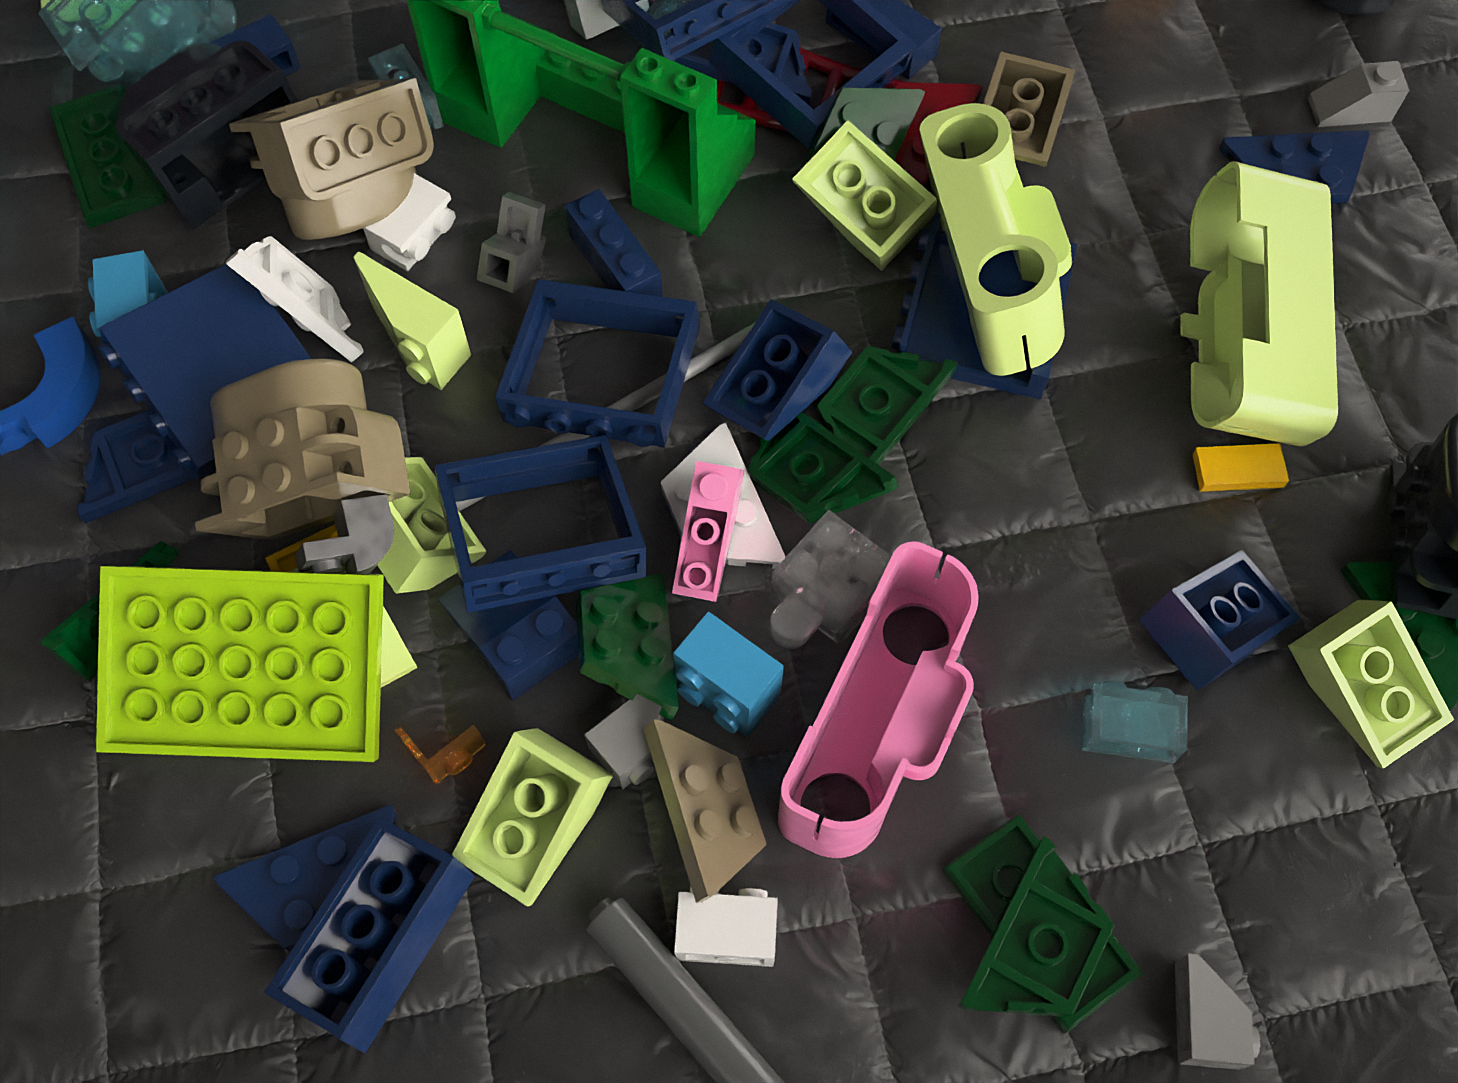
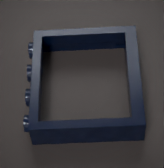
(689, 25)
(781, 101)
(604, 309)
(553, 571)

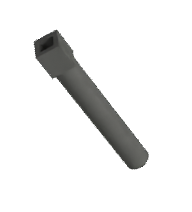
(676, 996)

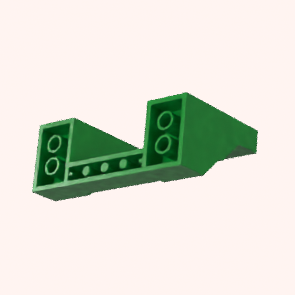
(679, 140)

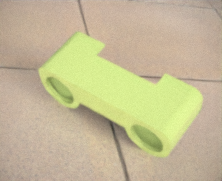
(992, 213)
(1264, 306)

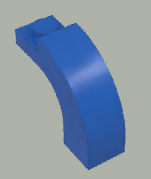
(63, 394)

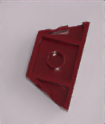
(936, 98)

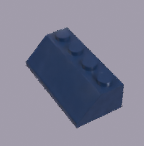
(371, 934)

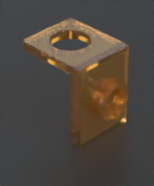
(449, 760)

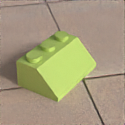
(421, 544)

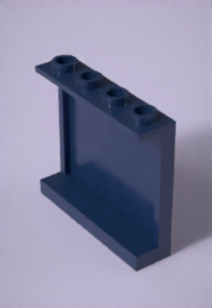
(940, 321)
(191, 347)

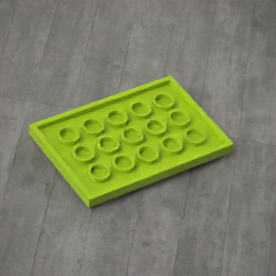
(239, 663)

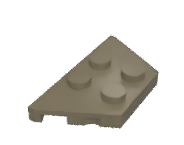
(706, 806)

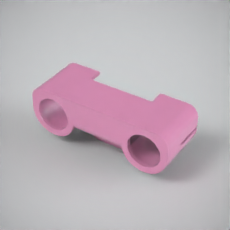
(885, 713)

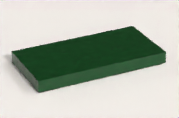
(99, 162)
(987, 881)

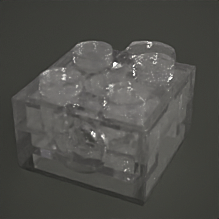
(825, 583)

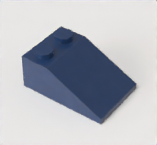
(777, 371)
(1218, 619)
(517, 640)

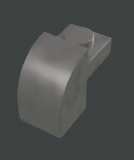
(517, 247)
(363, 538)

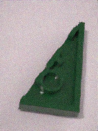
(77, 637)

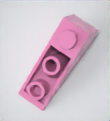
(707, 530)

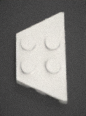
(298, 290)
(752, 534)

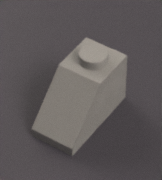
(1360, 96)
(621, 741)
(1211, 1019)

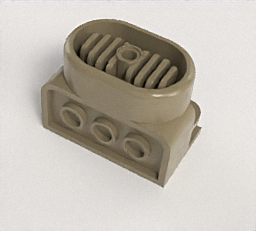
(342, 154)
(296, 447)

